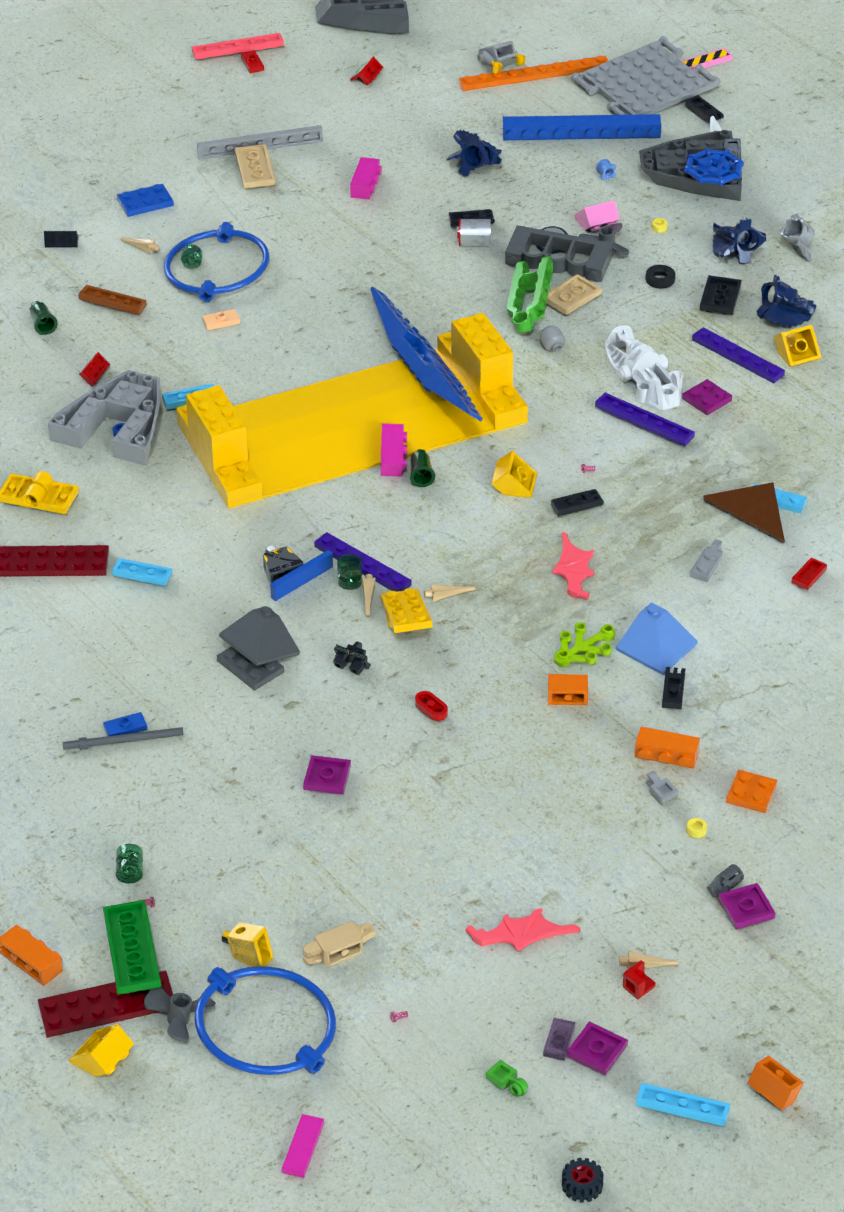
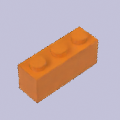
(667, 747)
(30, 955)

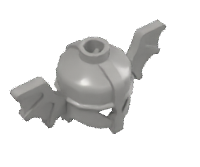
(798, 234)

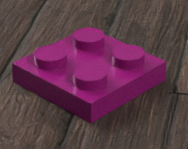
(707, 397)
(327, 774)
(746, 906)
(597, 1048)

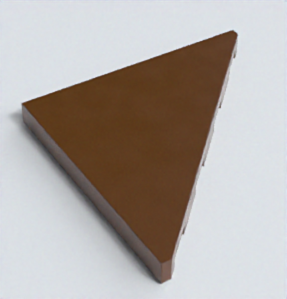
(753, 506)

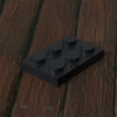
(720, 295)

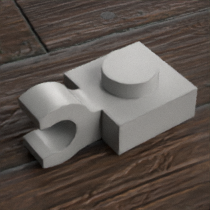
(663, 789)

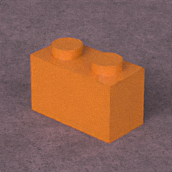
(567, 689)
(775, 1082)

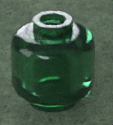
(191, 256)

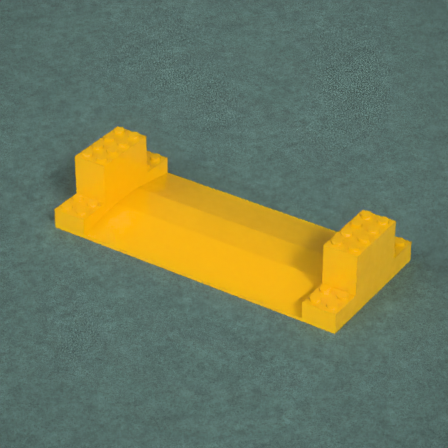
(338, 422)

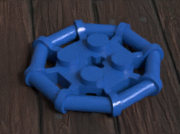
(714, 167)

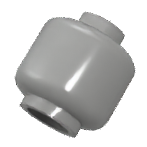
(552, 338)

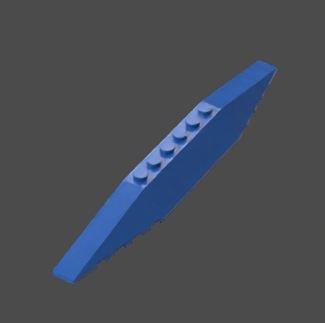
(421, 356)

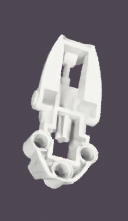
(645, 368)

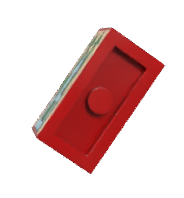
(368, 71)

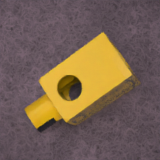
(249, 944)

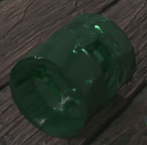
(349, 571)
(129, 863)

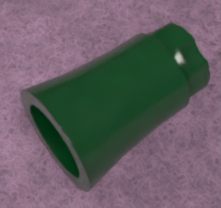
(43, 319)
(421, 469)

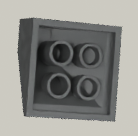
(261, 637)

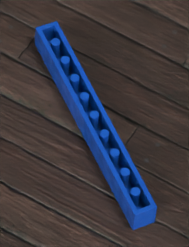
(581, 127)

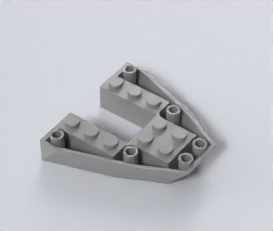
(126, 398)

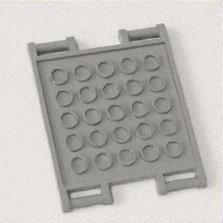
(646, 79)

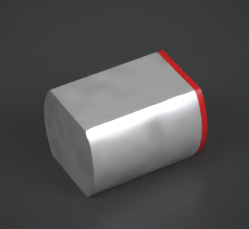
(474, 232)

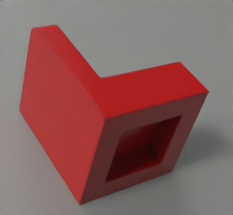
(636, 981)

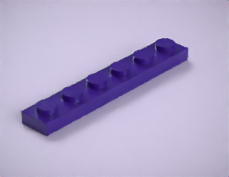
(738, 355)
(645, 419)
(383, 574)

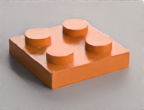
(751, 791)

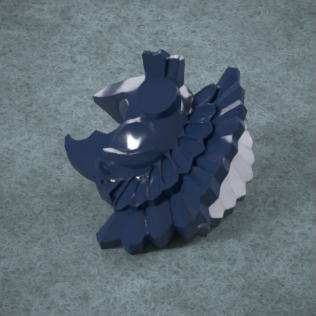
(474, 152)
(738, 239)
(787, 306)

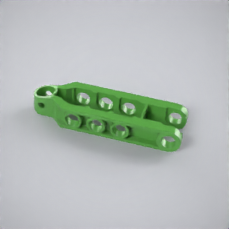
(526, 281)

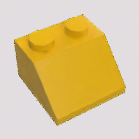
(798, 345)
(514, 476)
(102, 1051)

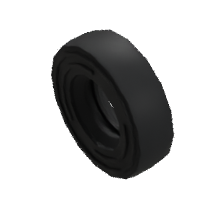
(660, 282)

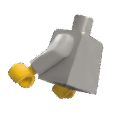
(498, 52)

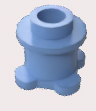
(606, 169)

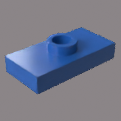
(125, 725)

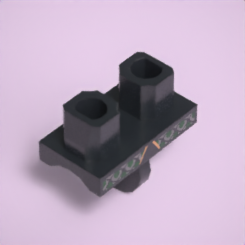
(353, 654)

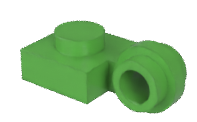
(503, 1075)

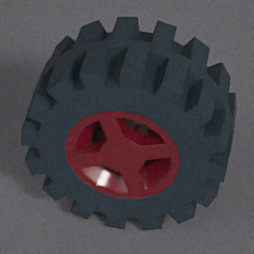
(575, 1175)

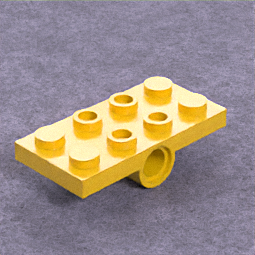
(38, 492)
(405, 610)

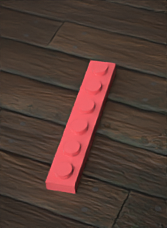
(237, 46)

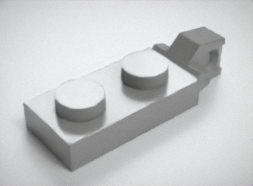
(707, 562)

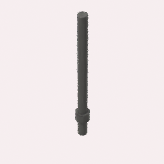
(84, 743)

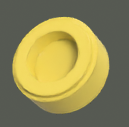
(659, 225)
(696, 827)

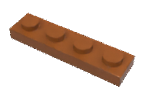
(112, 299)

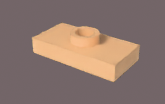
(221, 319)

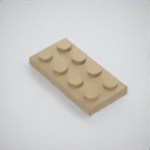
(255, 166)

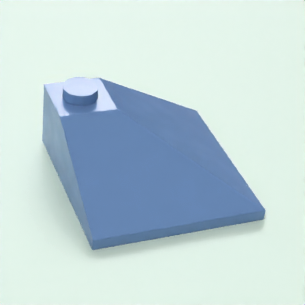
(656, 639)

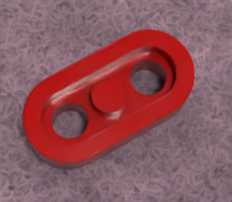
(431, 705)

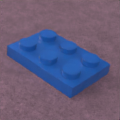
(145, 200)

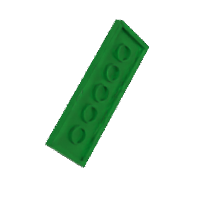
(131, 947)

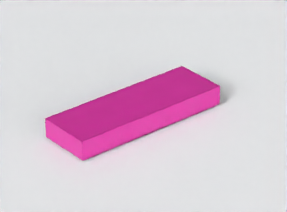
(302, 1146)

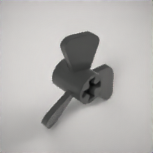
(607, 234)
(178, 1009)

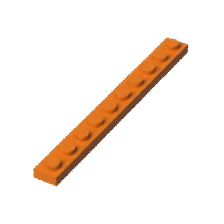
(529, 73)

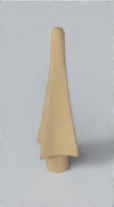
(146, 245)
(368, 589)
(440, 592)
(649, 961)

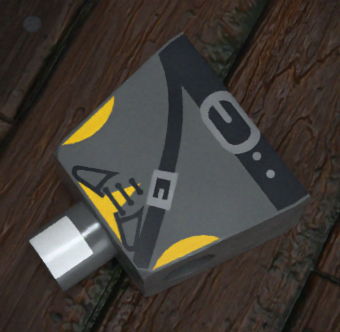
(279, 562)

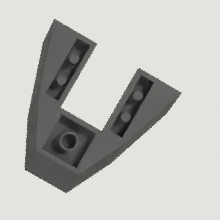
(368, 15)
(667, 161)

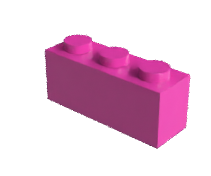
(365, 178)
(393, 450)

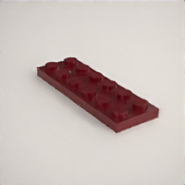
(54, 560)
(94, 1007)

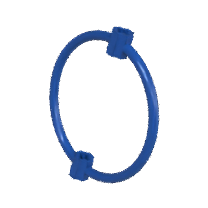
(209, 289)
(305, 1058)

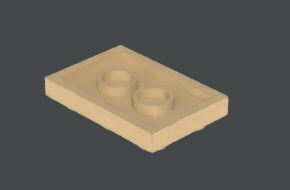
(572, 294)

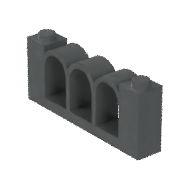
(593, 269)

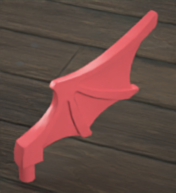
(574, 567)
(520, 931)

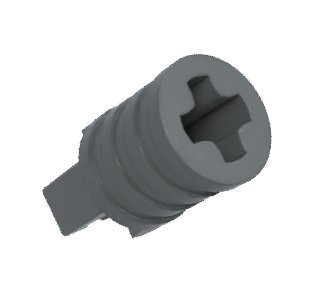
(725, 880)

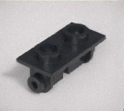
(61, 238)

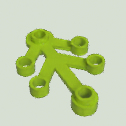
(564, 656)

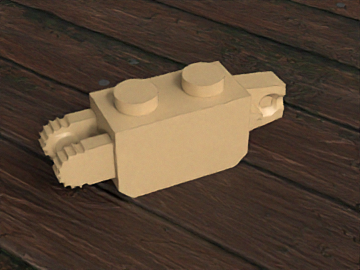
(338, 944)

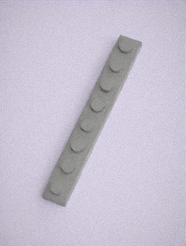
(272, 140)

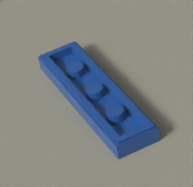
(301, 575)

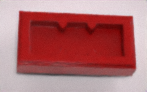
(252, 61)
(94, 369)
(809, 573)

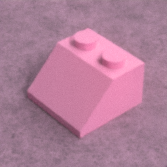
(597, 216)

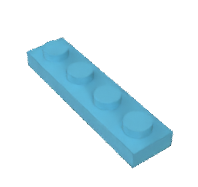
(683, 1104)

